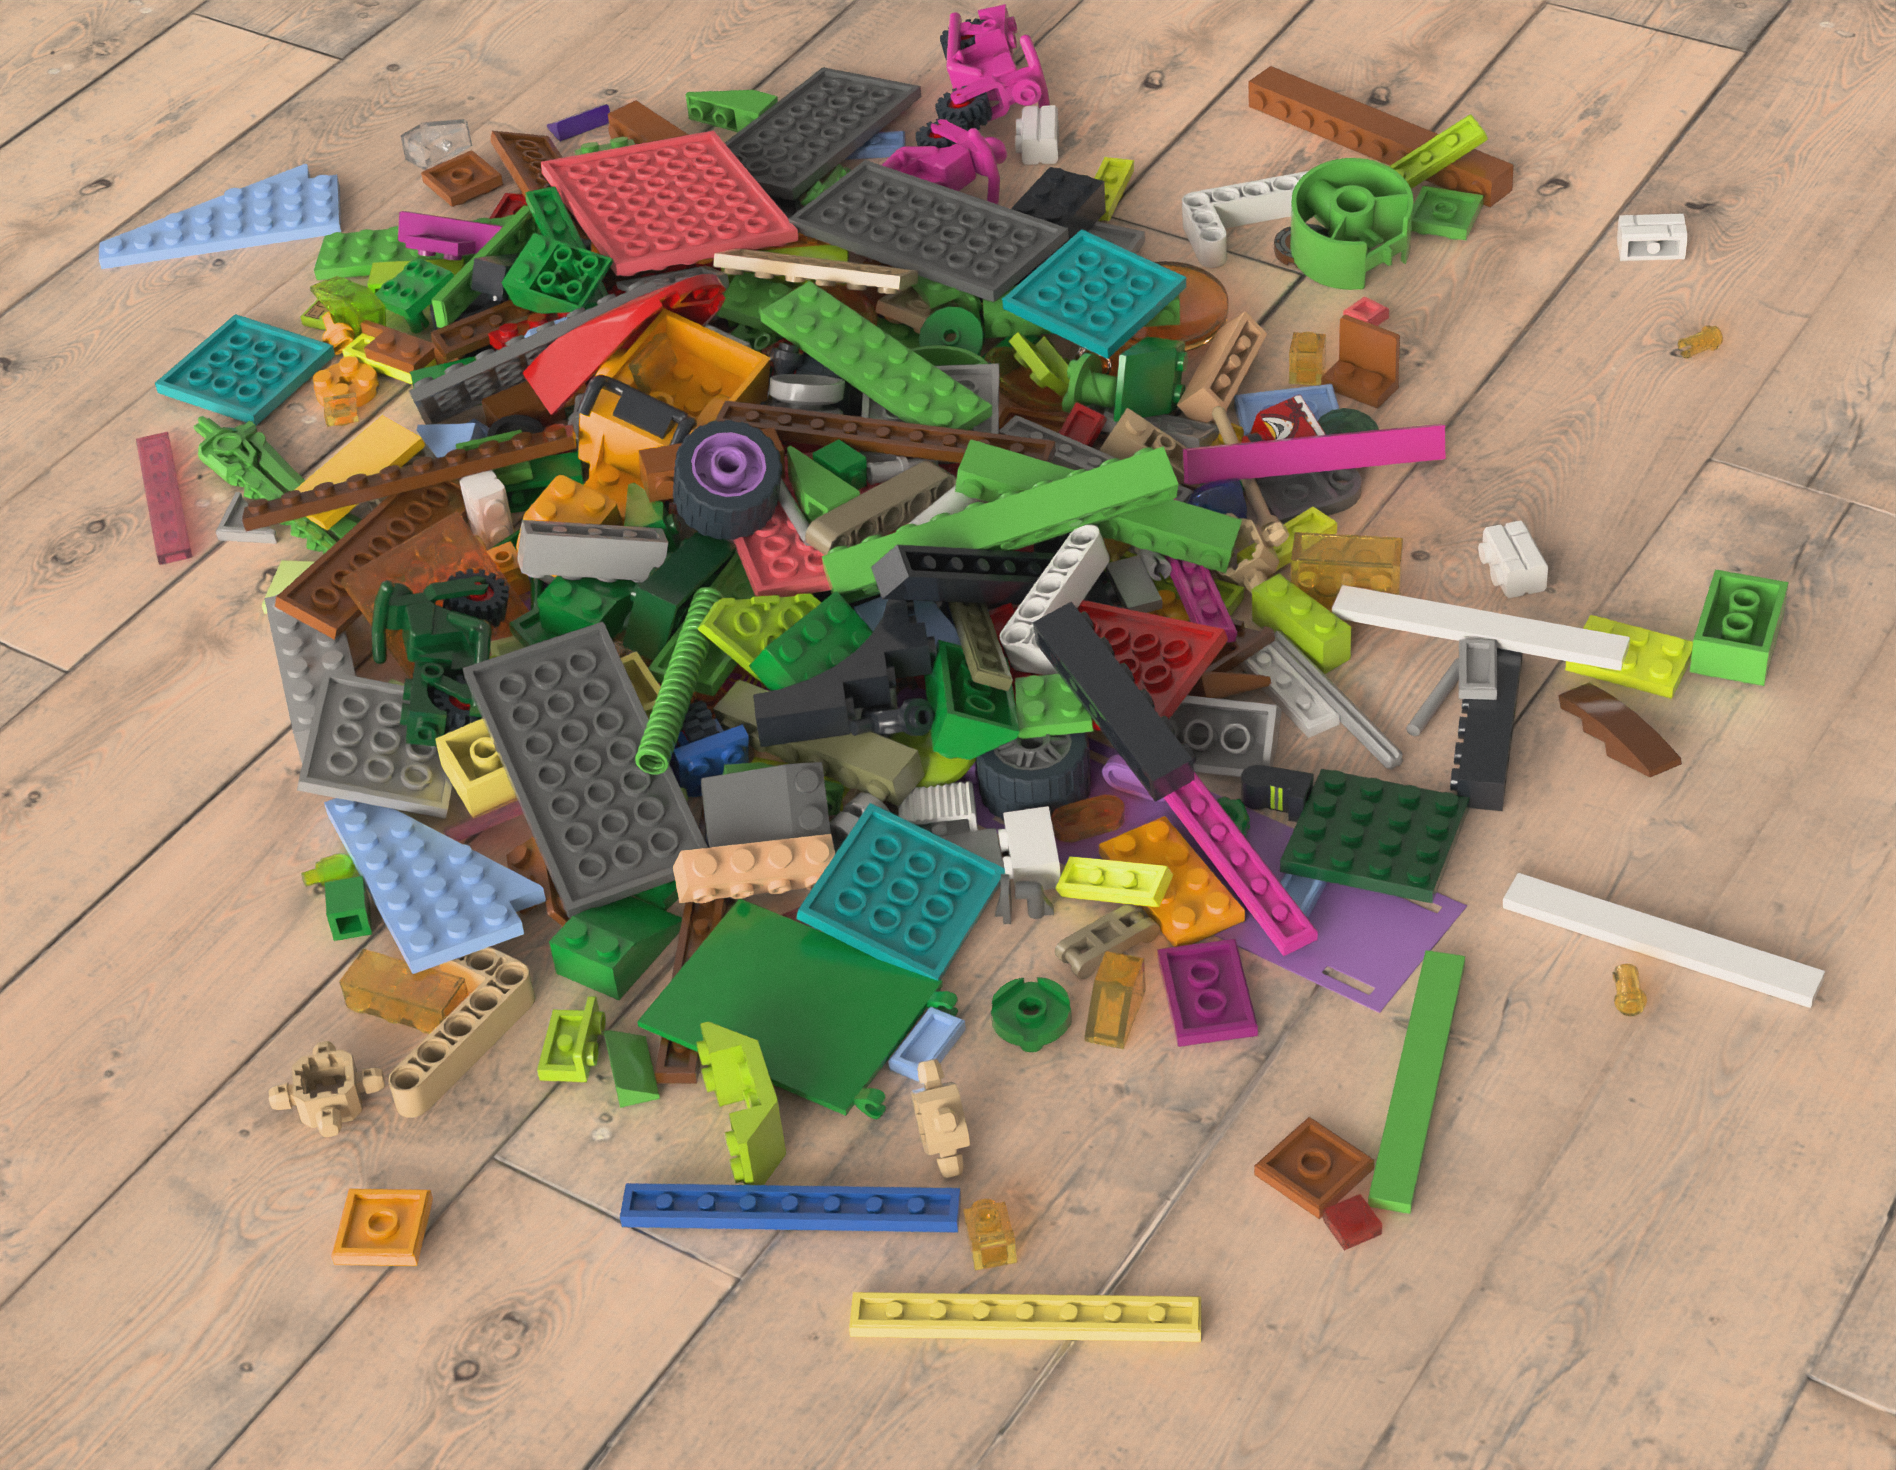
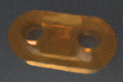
(1088, 818)

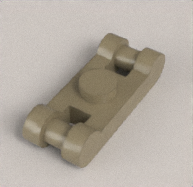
(1104, 935)

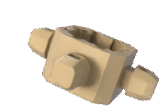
(1264, 558)
(327, 1109)
(940, 1118)

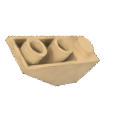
(1136, 433)

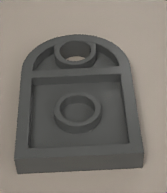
(1295, 493)

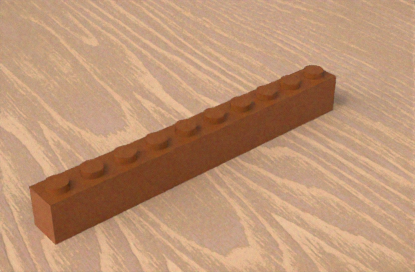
(1372, 132)

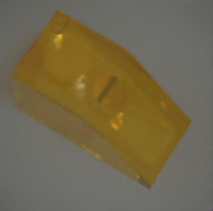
(1115, 999)

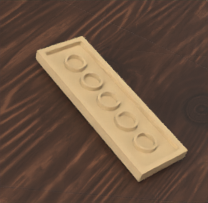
(825, 271)

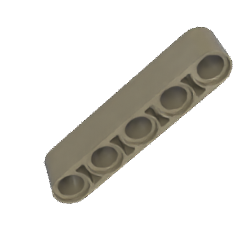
(880, 508)

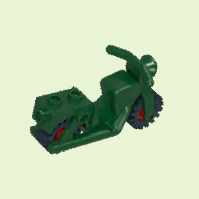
(440, 645)

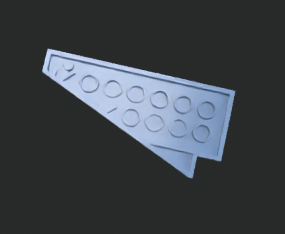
(262, 213)
(429, 888)

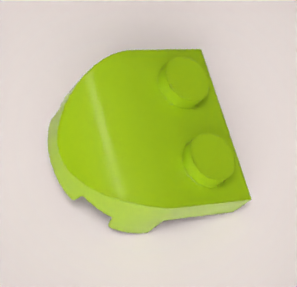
(1044, 360)

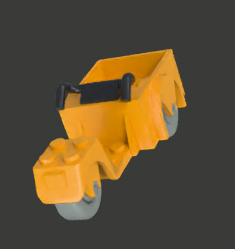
(622, 419)

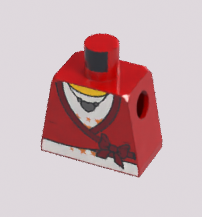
(1284, 421)

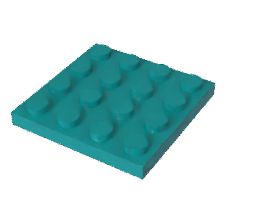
(1094, 293)
(245, 369)
(901, 893)

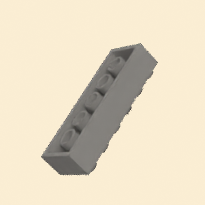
(302, 658)

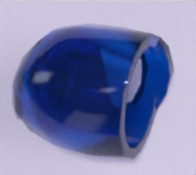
(1221, 497)

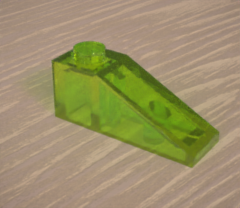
(350, 302)

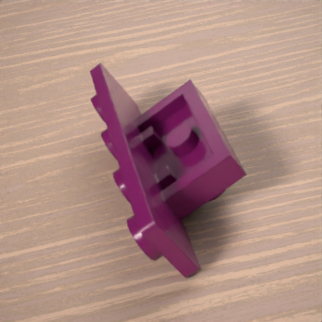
(443, 235)

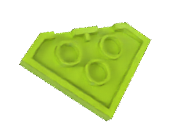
(749, 625)

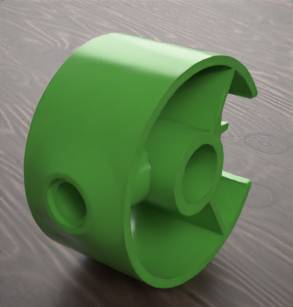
(1363, 208)

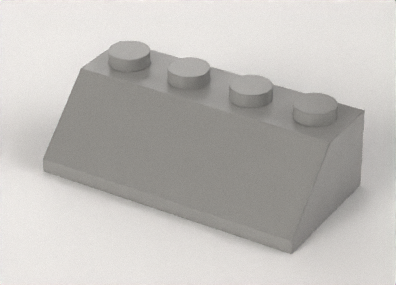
(1227, 733)

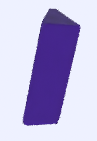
(580, 122)

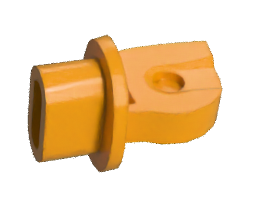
(337, 334)

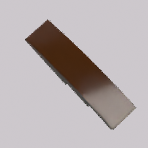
(1621, 729)

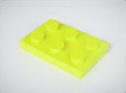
(1652, 663)

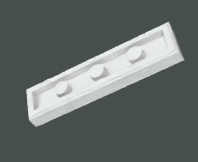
(1292, 692)

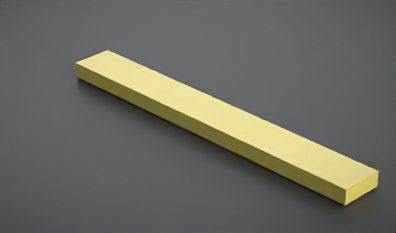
(1026, 1316)

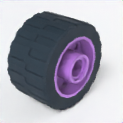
(727, 479)

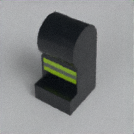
(1276, 789)

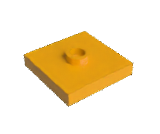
(382, 1227)

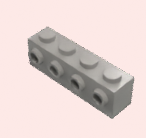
(590, 550)

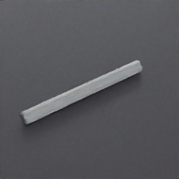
(1349, 713)

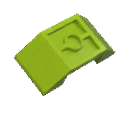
(739, 1074)

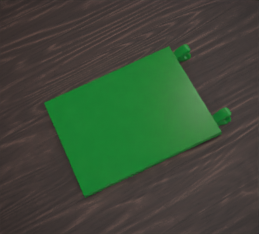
(811, 1001)

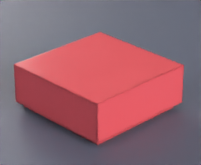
(1368, 311)

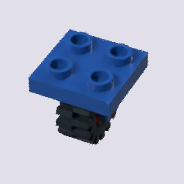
(706, 748)

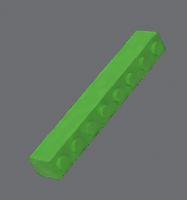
(1164, 528)

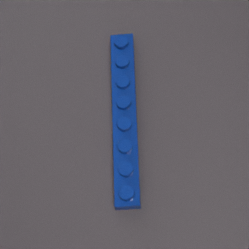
(791, 1207)

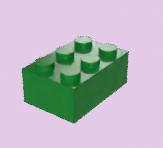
(812, 644)

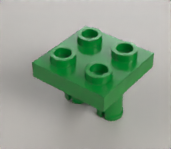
(413, 291)

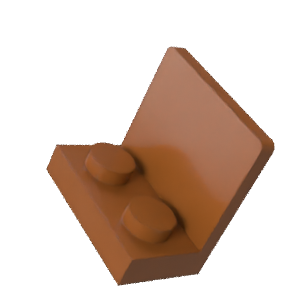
(1366, 362)

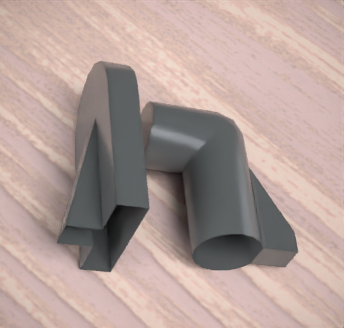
(1033, 891)

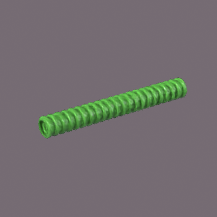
(677, 687)

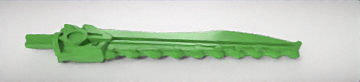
(234, 458)

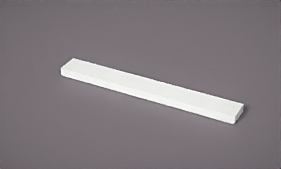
(1460, 622)
(1664, 940)

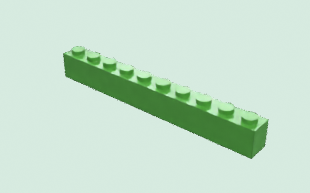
(1016, 517)

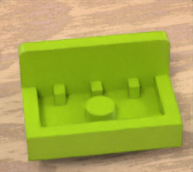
(572, 1043)

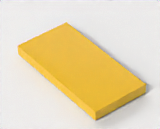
(375, 448)

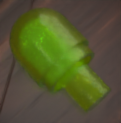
(329, 869)

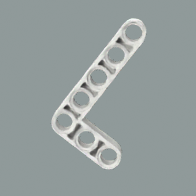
(1212, 210)
(1064, 580)

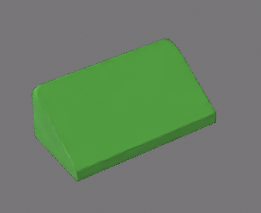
(631, 1068)

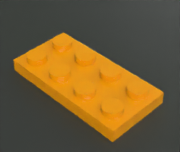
(1195, 900)

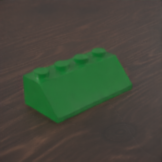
(966, 714)

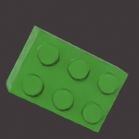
(1739, 627)

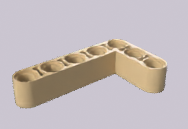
(498, 999)

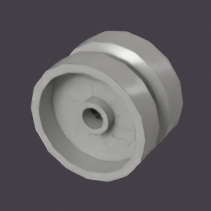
(807, 392)

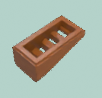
(1224, 684)

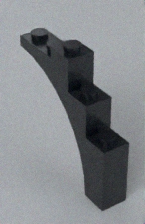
(862, 680)

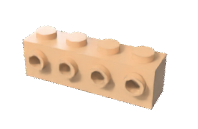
(1222, 368)
(752, 868)

